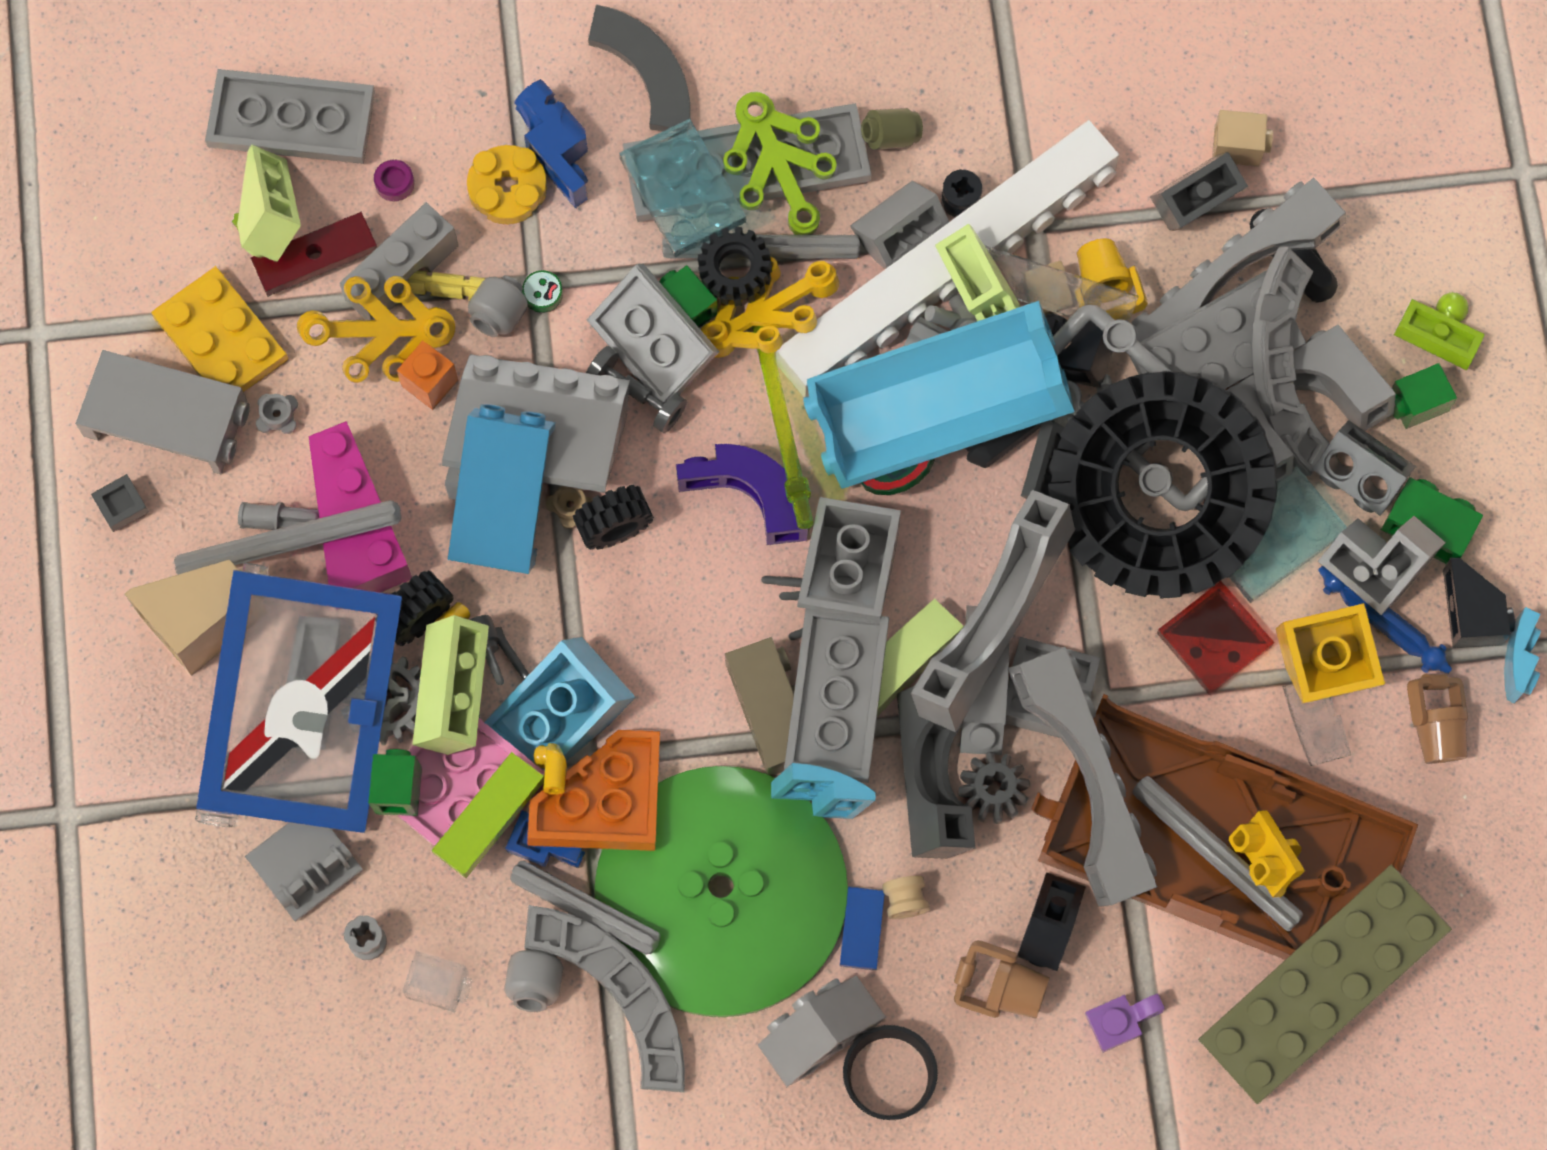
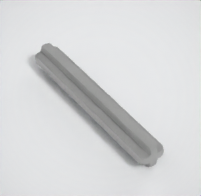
(585, 907)

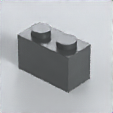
(1198, 191)

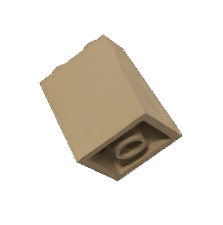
(187, 611)

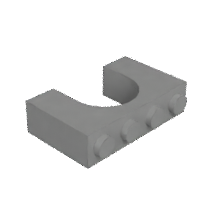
(1336, 369)

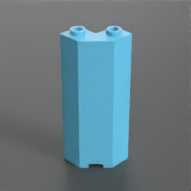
(939, 395)

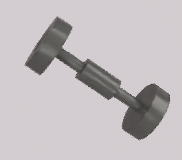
(668, 412)

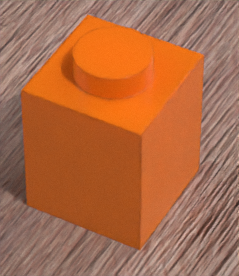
(427, 375)

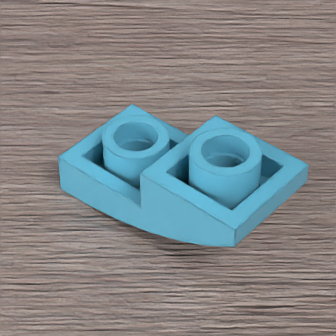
(1519, 663)

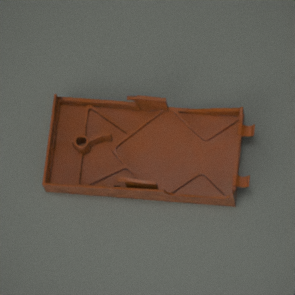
(1340, 836)

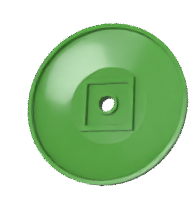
(773, 926)

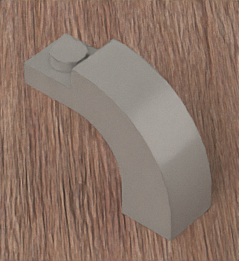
(985, 720)

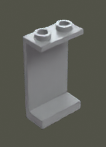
(163, 409)

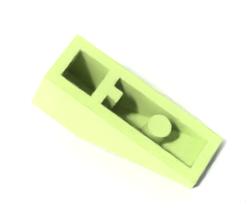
(267, 205)

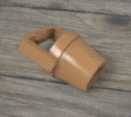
(1439, 730)
(1014, 988)

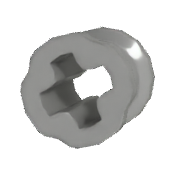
(372, 948)

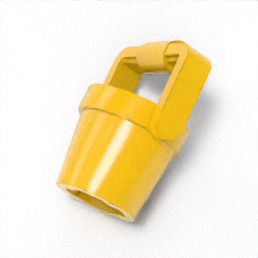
(1103, 263)

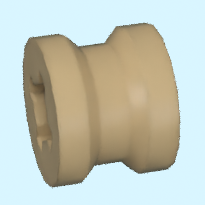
(906, 897)

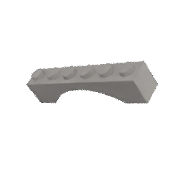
(1298, 223)
(964, 665)
(1115, 856)

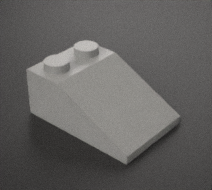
(850, 559)

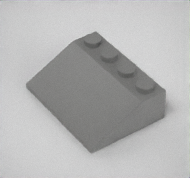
(585, 406)

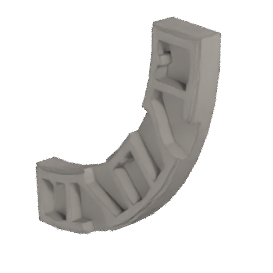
(1274, 359)
(626, 981)

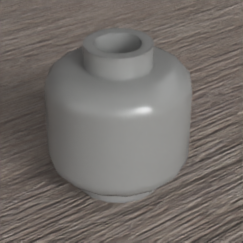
(497, 306)
(533, 980)

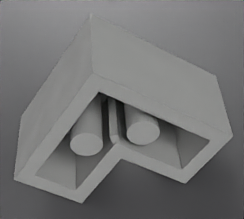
(1378, 568)
(819, 1028)

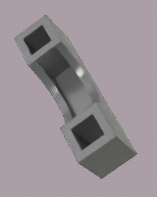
(937, 819)

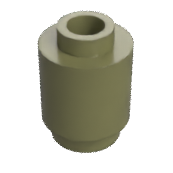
(891, 128)

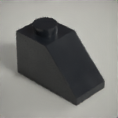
(1475, 608)
(1051, 922)

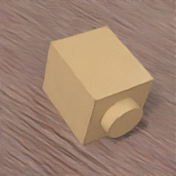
(1242, 136)

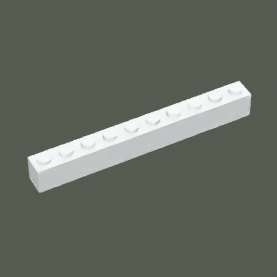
(920, 277)

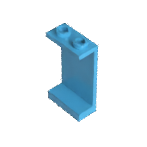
(500, 489)

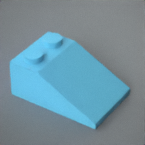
(562, 701)

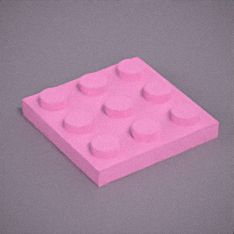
(455, 779)

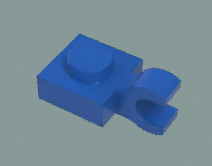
(540, 855)

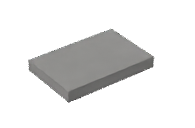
(652, 334)

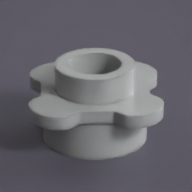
(275, 402)

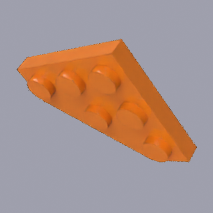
(605, 798)

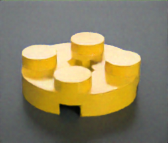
(503, 162)

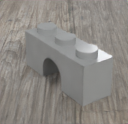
(418, 243)

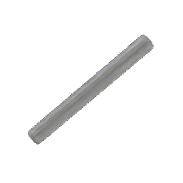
(794, 247)
(1214, 851)

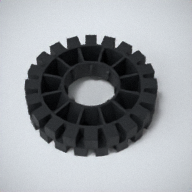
(1237, 470)

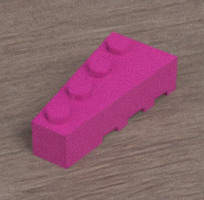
(343, 484)

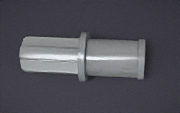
(273, 517)

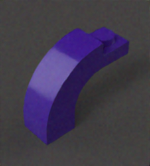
(752, 474)

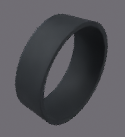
(903, 1034)

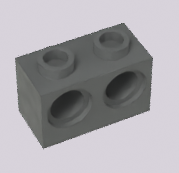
(1369, 459)

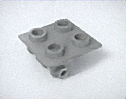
(303, 866)

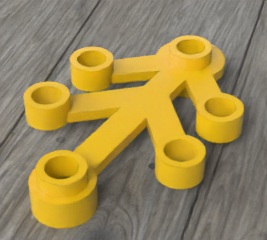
(383, 329)
(728, 333)

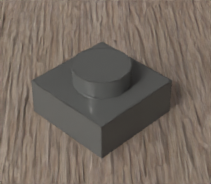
(119, 503)

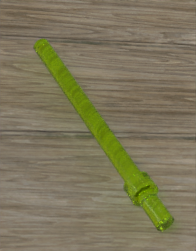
(796, 486)

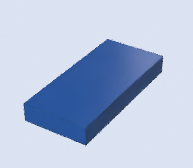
(862, 928)

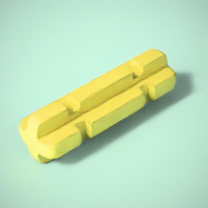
(444, 284)

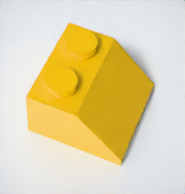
(1330, 653)

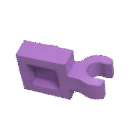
(1117, 1021)

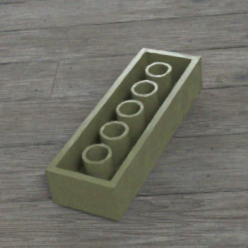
(1324, 984)

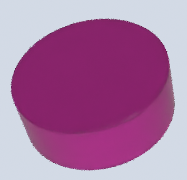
(394, 180)

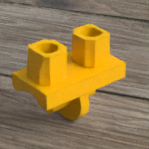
(1271, 855)

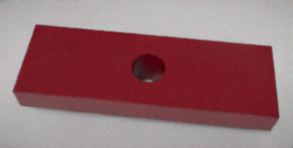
(336, 243)

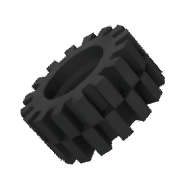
(735, 243)
(613, 517)
(421, 604)

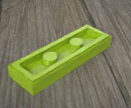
(488, 815)

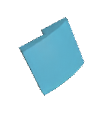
(830, 791)

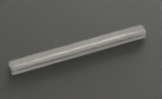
(293, 537)

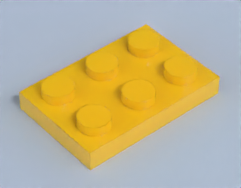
(219, 332)

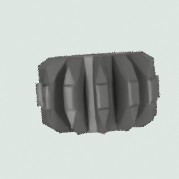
(1001, 800)

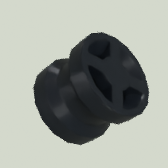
(957, 202)

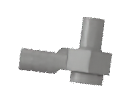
(952, 319)

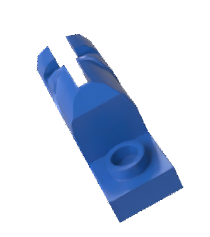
(555, 139)

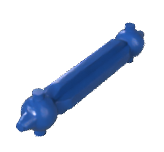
(1392, 626)

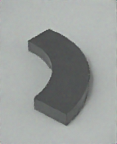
(650, 58)

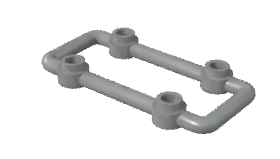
(1120, 337)

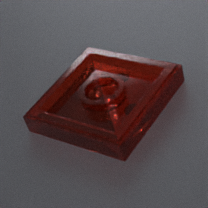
(1215, 637)

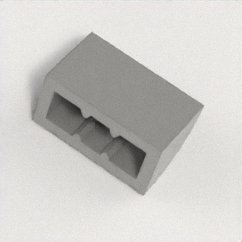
(900, 223)

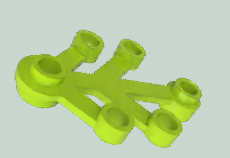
(776, 156)

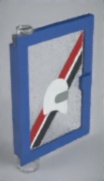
(297, 702)

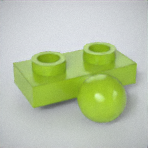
(1441, 329)

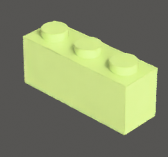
(450, 685)

